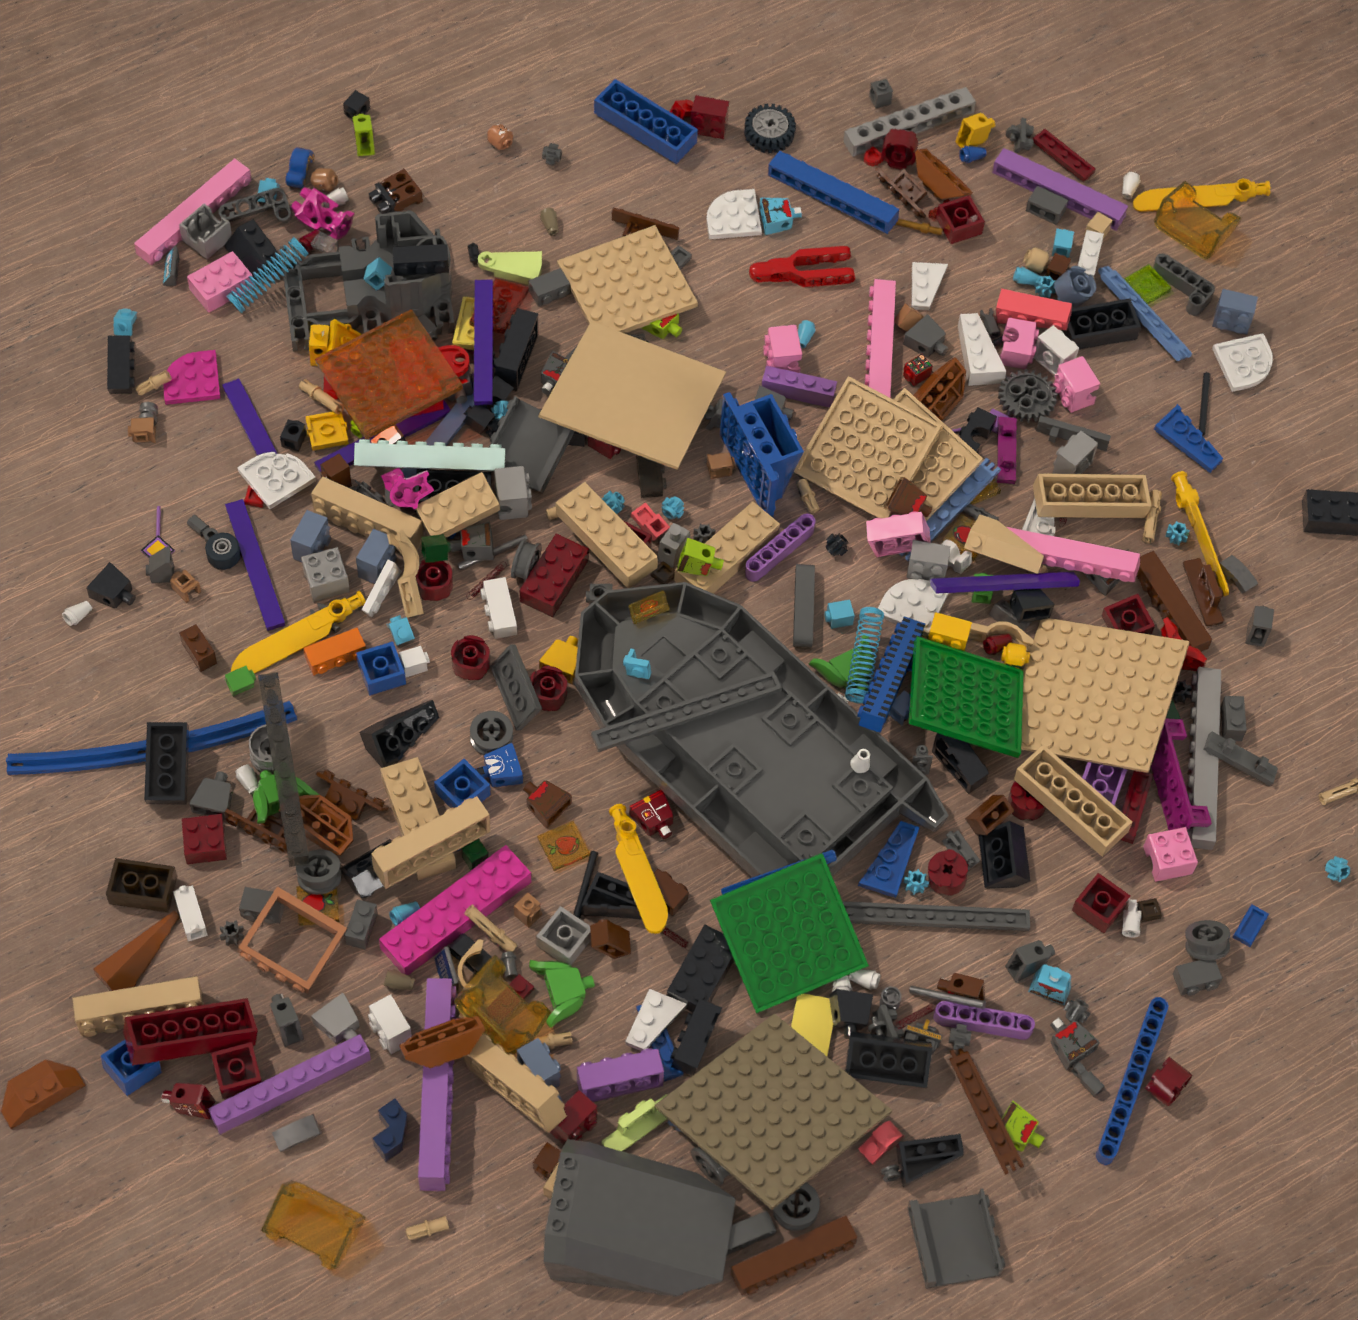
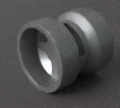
(148, 410)
(889, 995)

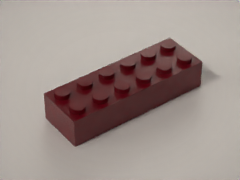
(189, 1031)

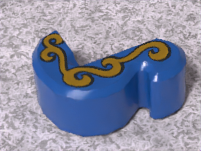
(299, 167)

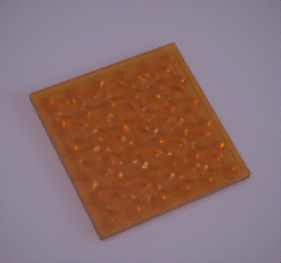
(388, 374)

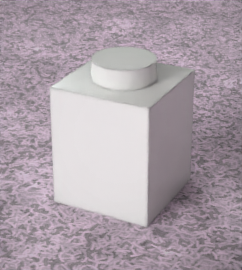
(414, 661)

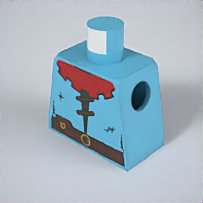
(777, 214)
(1051, 984)

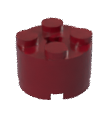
(899, 148)
(434, 580)
(470, 658)
(550, 687)
(1024, 804)
(948, 862)
(1168, 1082)

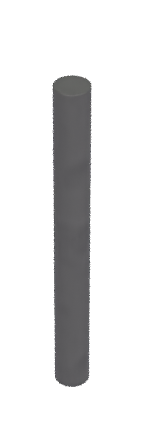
(497, 550)
(947, 997)

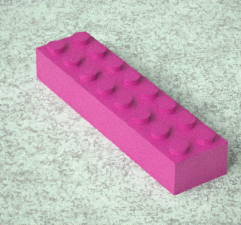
(443, 917)

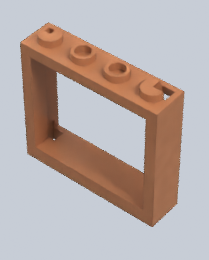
(306, 911)

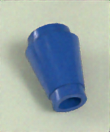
(970, 153)

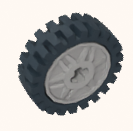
(769, 128)

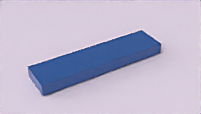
(665, 1048)

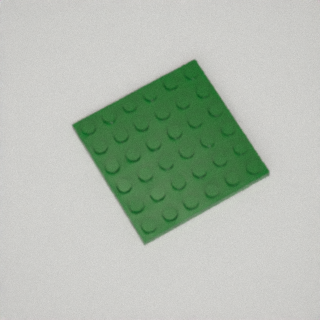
(966, 697)
(789, 932)

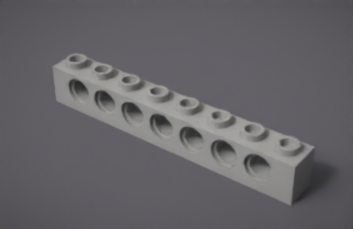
(915, 119)

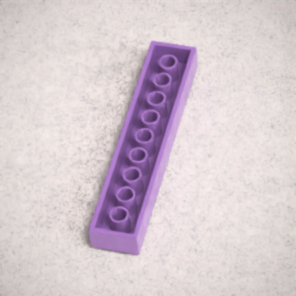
(436, 1095)

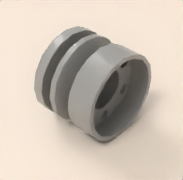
(260, 749)

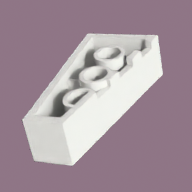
(978, 352)

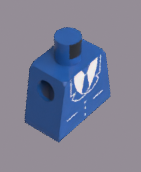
(502, 767)

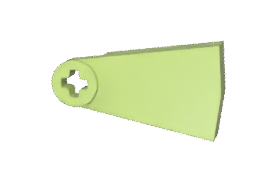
(513, 265)

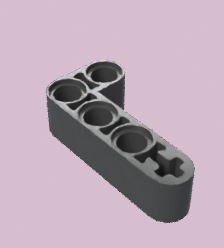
(254, 209)
(1187, 281)

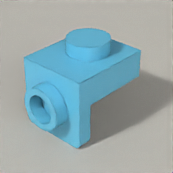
(267, 185)
(123, 322)
(400, 629)
(636, 667)

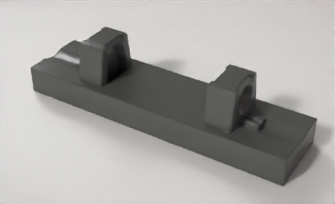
(1065, 431)
(1240, 758)

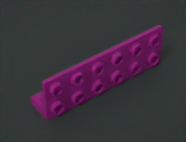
(1171, 784)

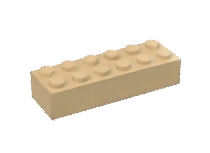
(1091, 496)
(362, 513)
(606, 535)
(736, 545)
(1072, 800)
(413, 805)
(431, 842)
(108, 1009)
(516, 1083)

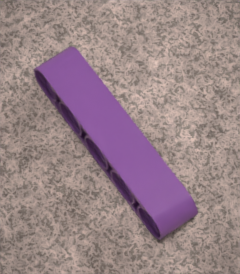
(777, 554)
(993, 1016)

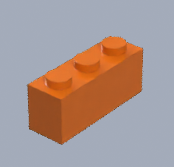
(334, 651)

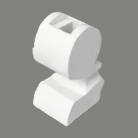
(957, 561)

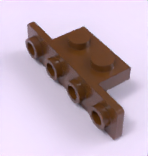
(907, 187)
(637, 222)
(1205, 589)
(348, 798)
(269, 832)

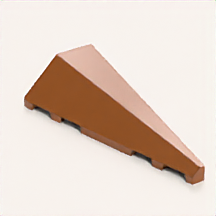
(132, 960)

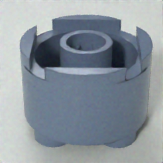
(1075, 286)

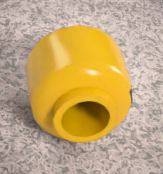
(1015, 655)

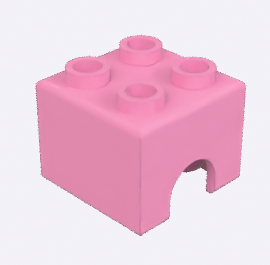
(1019, 343)
(783, 348)
(1075, 383)
(1170, 854)

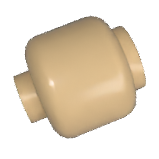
(1036, 260)

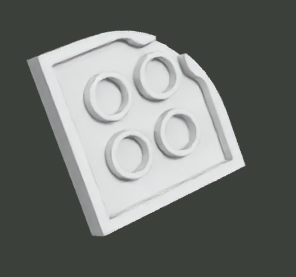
(734, 215)
(1244, 361)
(276, 476)
(913, 600)

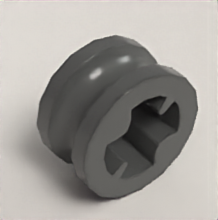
(891, 1173)

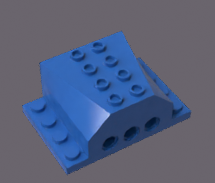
(761, 446)

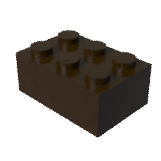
(141, 885)

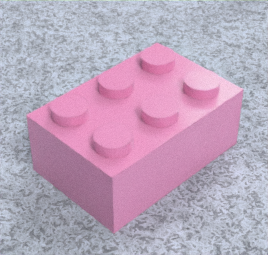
(217, 280)
(896, 533)

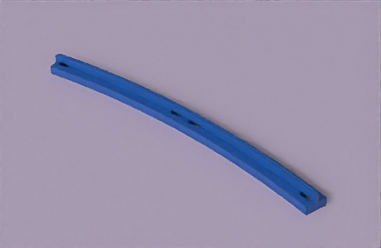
(128, 753)

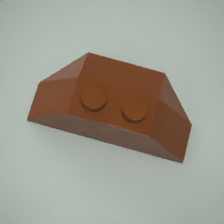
(939, 177)
(943, 389)
(326, 824)
(443, 1042)
(38, 1090)

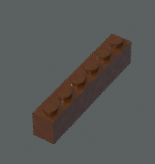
(1171, 601)
(794, 1255)

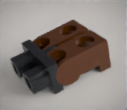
(396, 193)

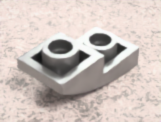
(1239, 573)
(296, 1133)

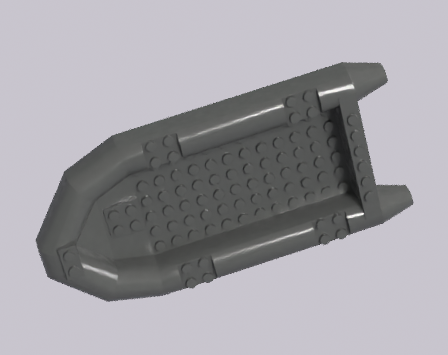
(760, 776)

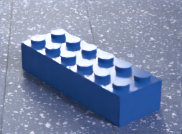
(645, 121)

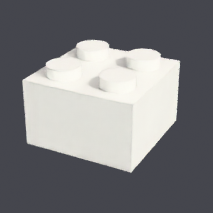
(1054, 349)
(389, 1023)

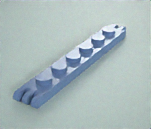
(1145, 314)
(960, 499)

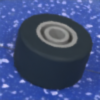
(222, 551)

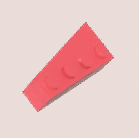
(1033, 308)

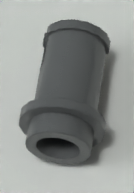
(508, 959)

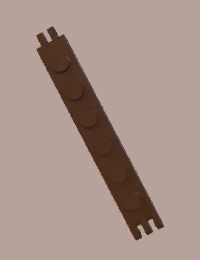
(985, 1110)

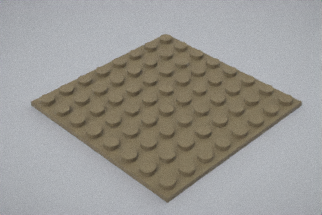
(773, 1110)

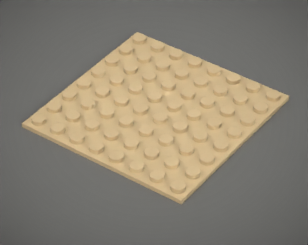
(633, 395)
(1098, 692)

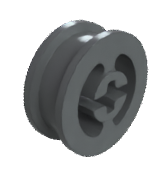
(525, 559)
(491, 723)
(322, 879)
(1207, 940)
(709, 1166)
(811, 1207)

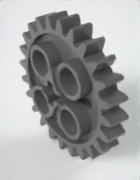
(1027, 395)

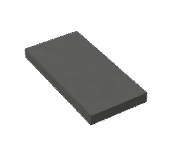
(515, 687)

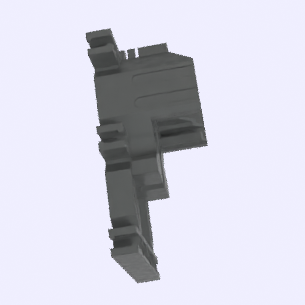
(365, 305)

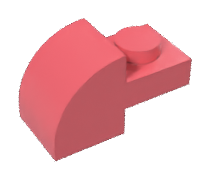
(649, 521)
(881, 1141)

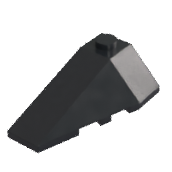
(395, 735)

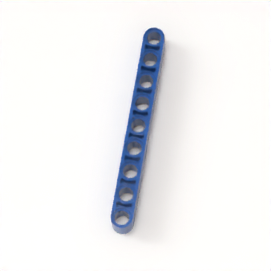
(1128, 1088)

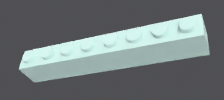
(429, 457)

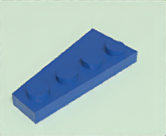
(1182, 434)
(890, 865)

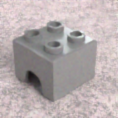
(205, 232)
(513, 492)
(325, 574)

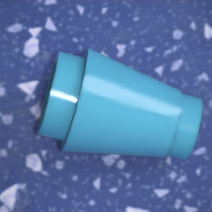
(1025, 276)
(805, 332)
(402, 912)

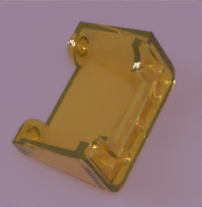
(1192, 223)
(500, 1008)
(313, 1222)

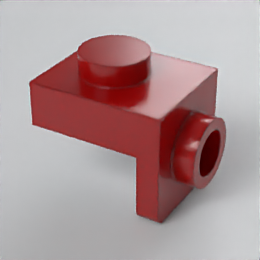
(682, 108)

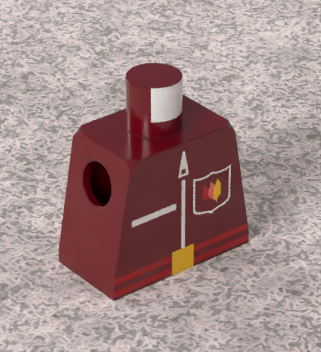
(653, 814)
(190, 1099)

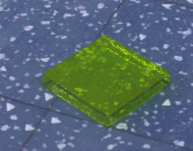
(1148, 284)

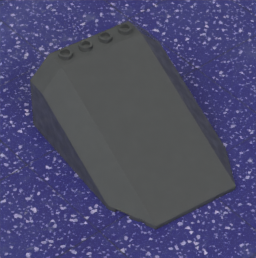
(634, 1223)

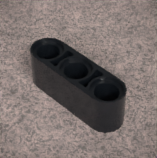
(461, 946)

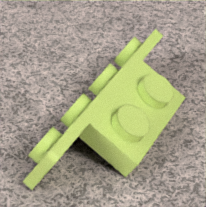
(635, 1125)

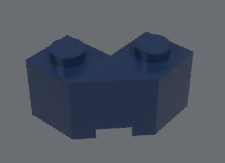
(391, 1140)

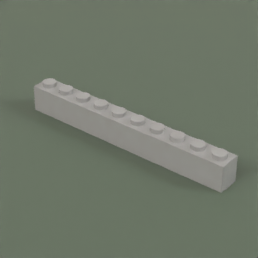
(1203, 764)

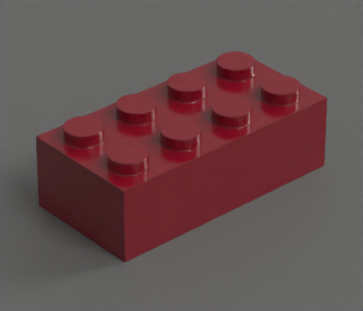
(554, 575)

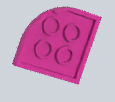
(193, 378)

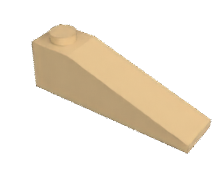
(998, 542)

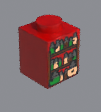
(917, 370)

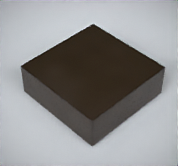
(663, 573)
(1150, 910)

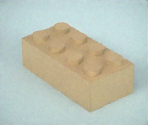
(458, 507)

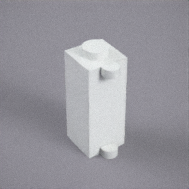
(190, 913)

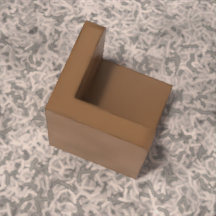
(907, 317)

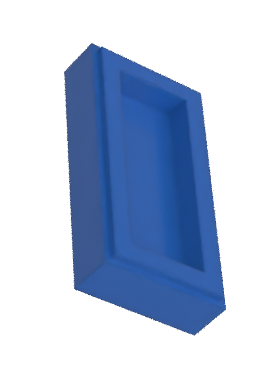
(1250, 925)

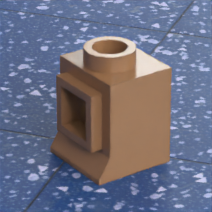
(142, 430)
(720, 465)
(182, 590)
(527, 910)

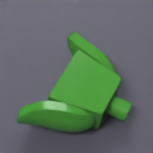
(838, 668)
(266, 798)
(563, 986)

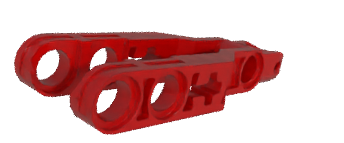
(784, 268)

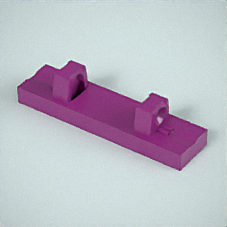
(1006, 449)

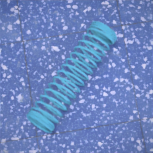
(296, 244)
(852, 691)

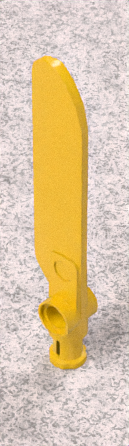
(1206, 194)
(1188, 498)
(296, 635)
(638, 872)

